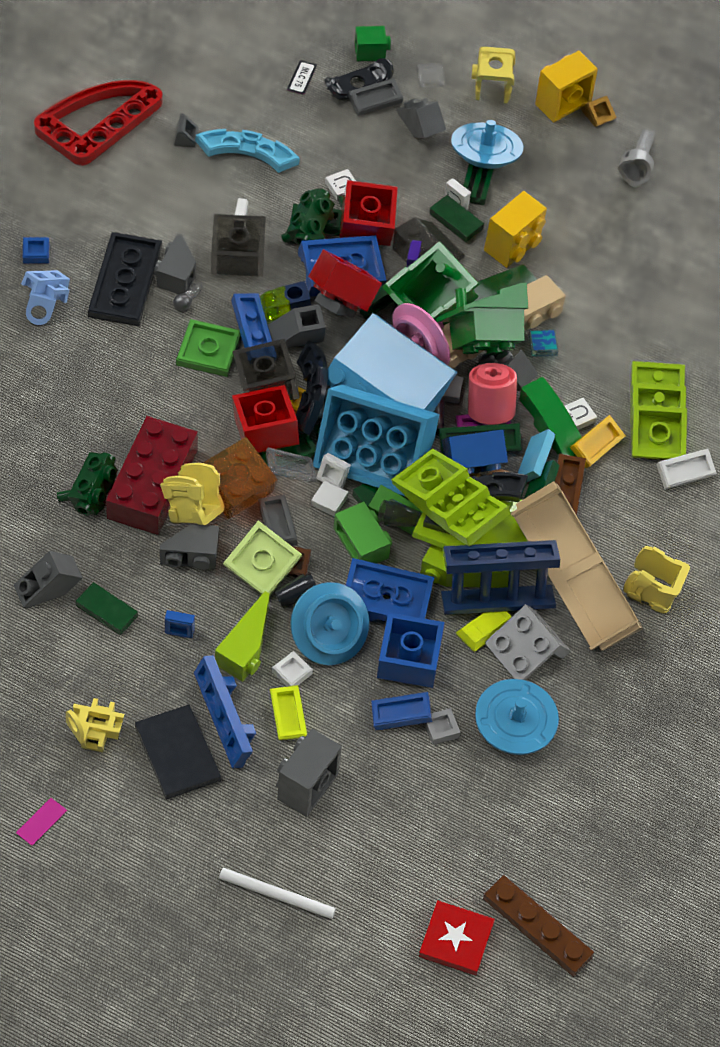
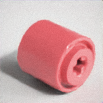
(492, 393)

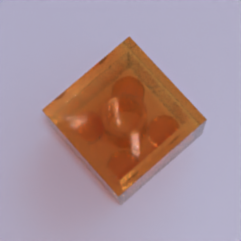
(242, 477)

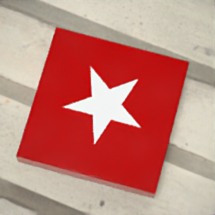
(456, 937)

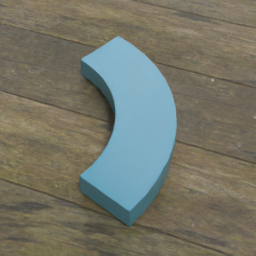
(250, 144)

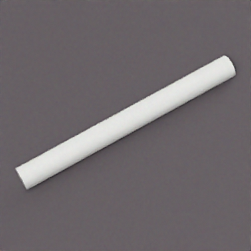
(277, 893)

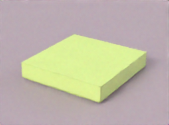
(262, 559)

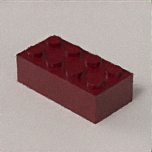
(155, 454)

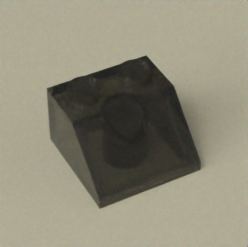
(422, 231)

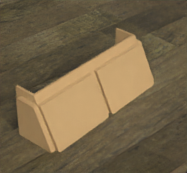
(583, 575)

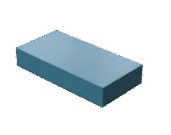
(536, 454)

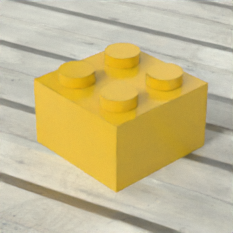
(566, 86)
(515, 229)

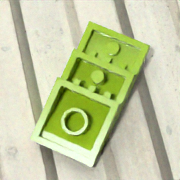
(658, 410)
(451, 496)

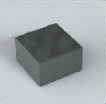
(308, 772)

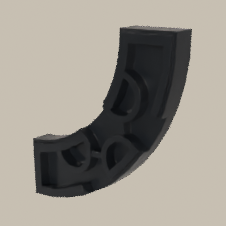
(315, 372)
(501, 485)

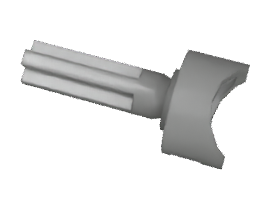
(636, 163)

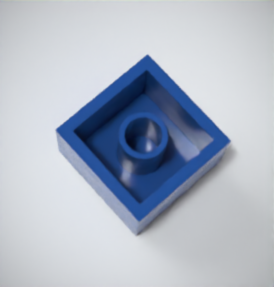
(477, 450)
(410, 650)

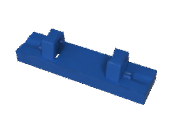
(216, 693)

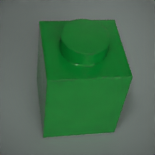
(371, 43)

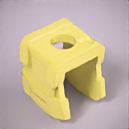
(483, 70)
(193, 494)
(643, 586)

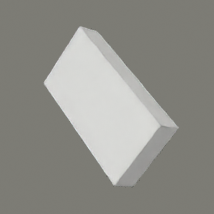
(686, 468)

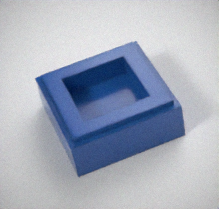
(35, 250)
(179, 624)

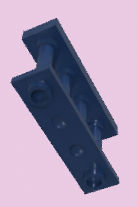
(499, 557)

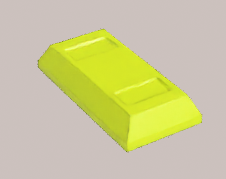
(482, 628)
(288, 712)

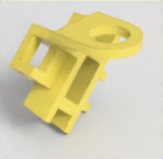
(93, 728)

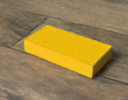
(598, 441)

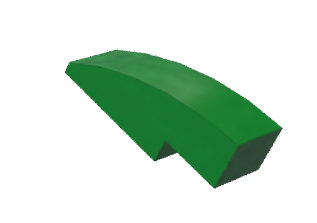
(550, 414)

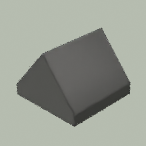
(185, 132)

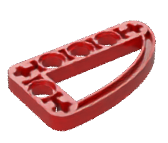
(51, 116)

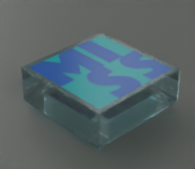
(543, 342)

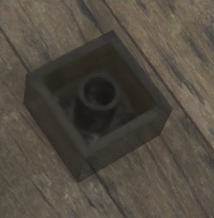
(238, 245)
(266, 367)

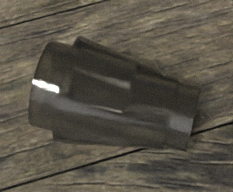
(397, 514)

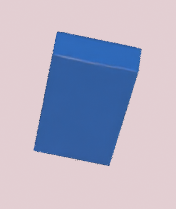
(401, 711)

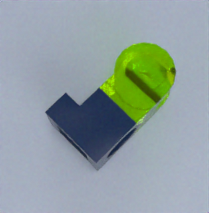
(284, 299)

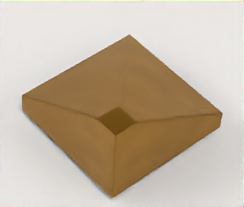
(599, 111)

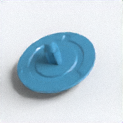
(487, 144)
(329, 623)
(516, 716)

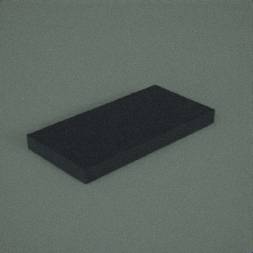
(125, 279)

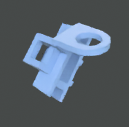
(46, 289)

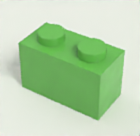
(361, 534)

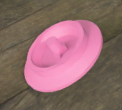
(422, 329)

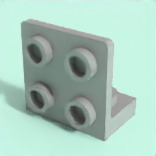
(525, 643)

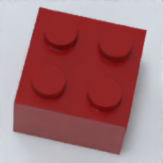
(369, 211)
(344, 281)
(266, 418)

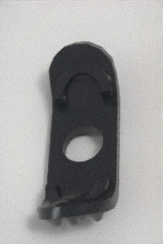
(374, 73)

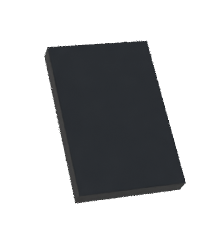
(177, 751)

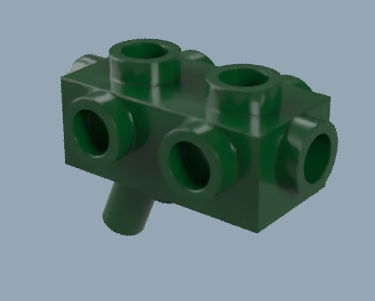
(310, 217)
(91, 484)

